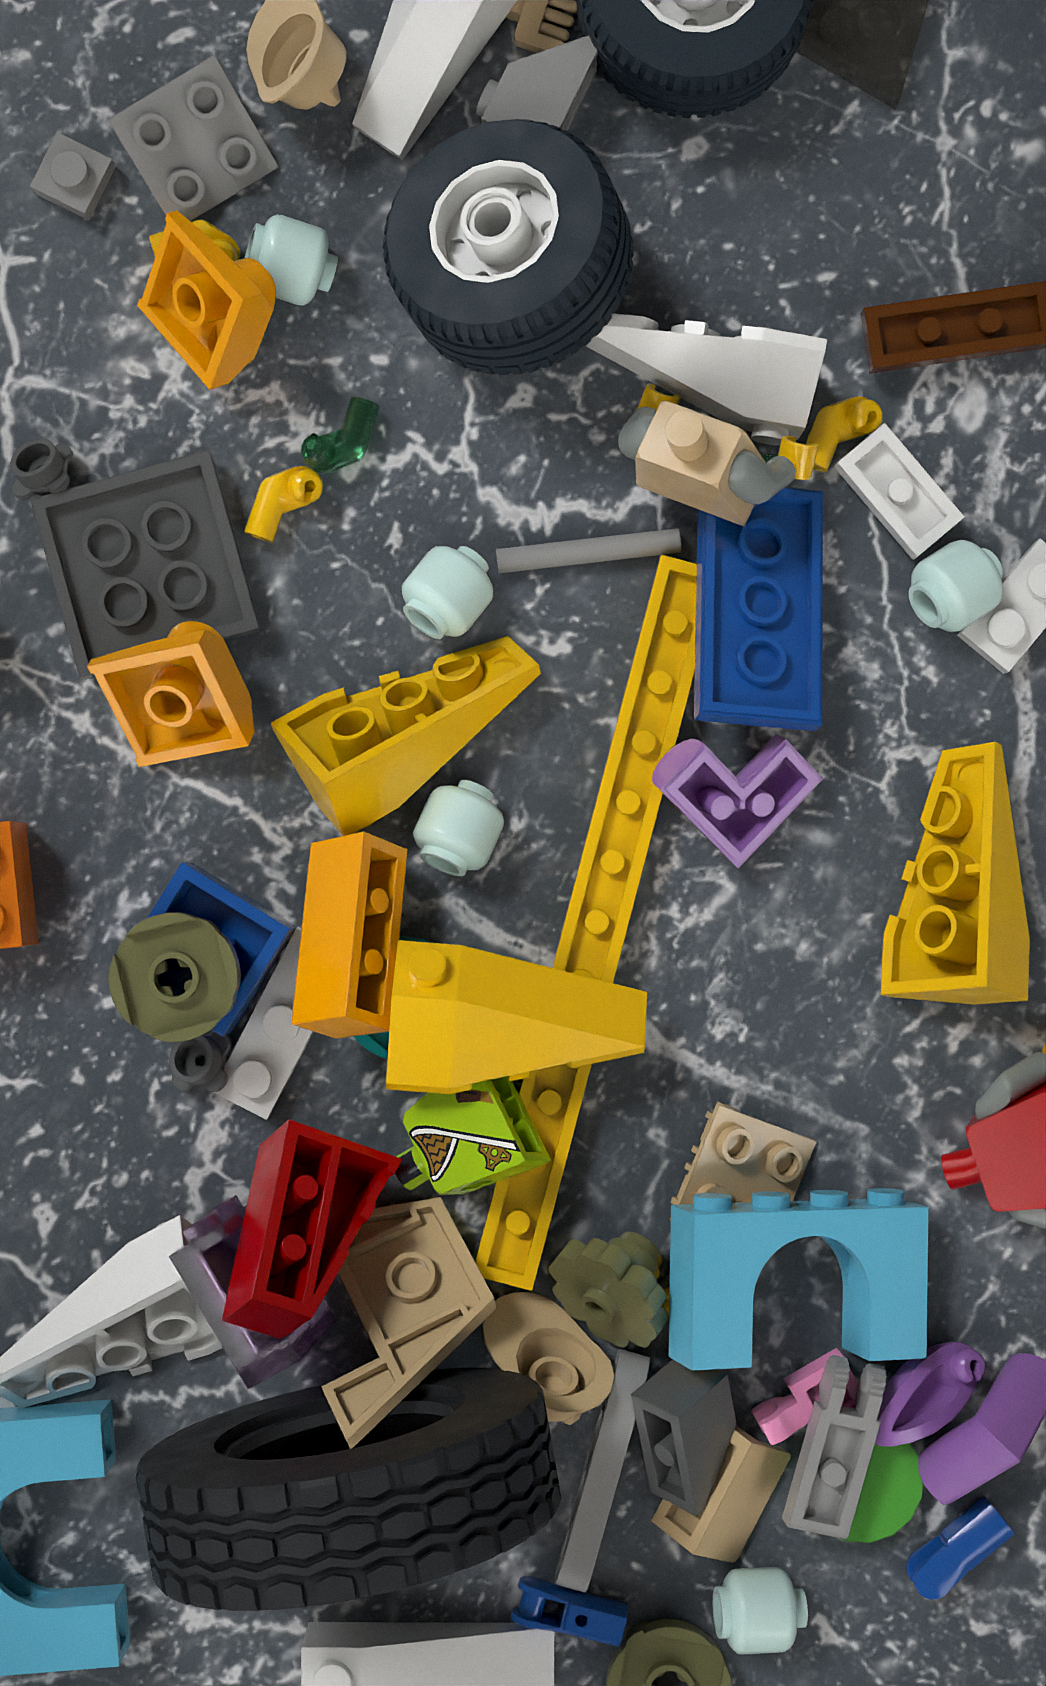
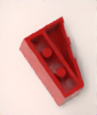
(299, 1223)

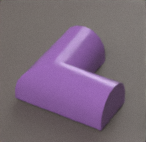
(738, 809)
(991, 1438)

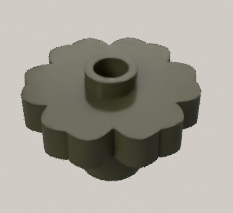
(613, 1287)

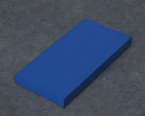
(761, 615)

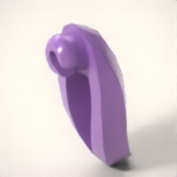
(928, 1393)

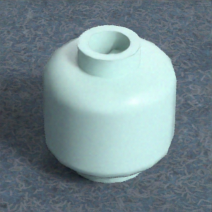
(294, 257)
(956, 586)
(447, 591)
(458, 828)
(759, 1610)

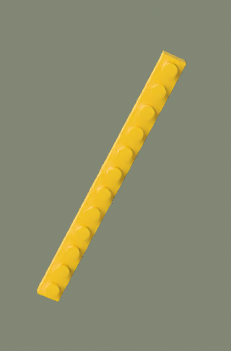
(600, 905)

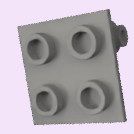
(193, 141)

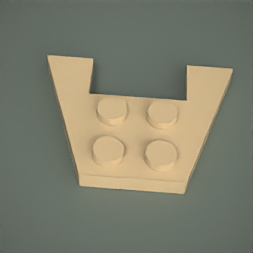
(416, 1301)

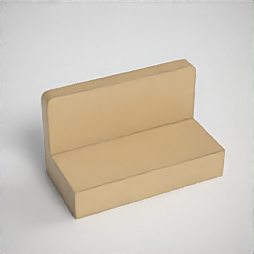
(735, 1503)

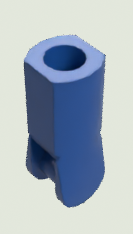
(959, 1548)
(580, 1615)

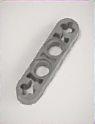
(600, 1473)

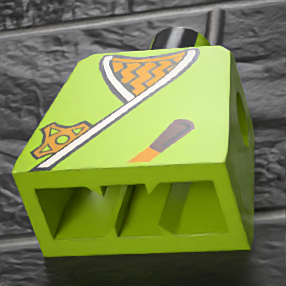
(469, 1139)

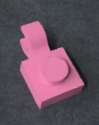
(784, 1415)

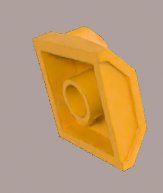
(207, 302)
(177, 695)

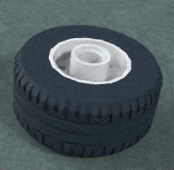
(693, 52)
(508, 246)

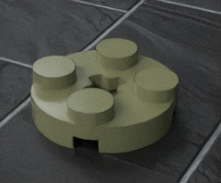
(157, 1009)
(667, 1646)

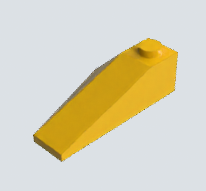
(382, 744)
(964, 905)
(490, 1016)

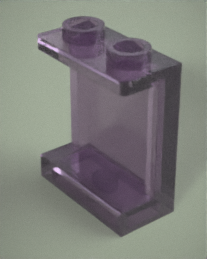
(207, 1268)

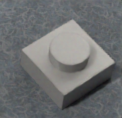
(73, 176)

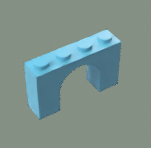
(725, 1244)
(57, 1626)

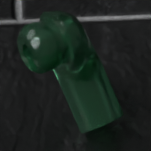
(343, 446)

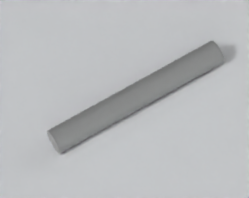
(588, 550)

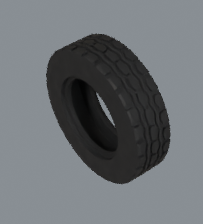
(286, 1516)

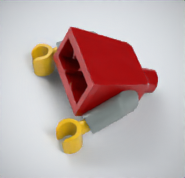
(1008, 1143)

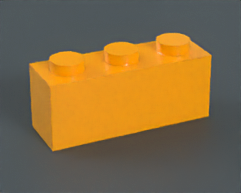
(349, 936)

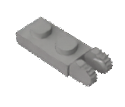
(835, 1451)

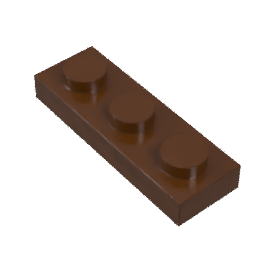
(955, 327)

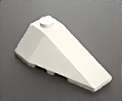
(420, 63)
(749, 380)
(112, 1322)
(426, 1654)

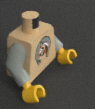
(706, 459)

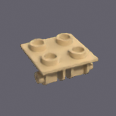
(744, 1157)

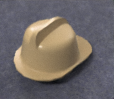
(295, 54)
(546, 1344)

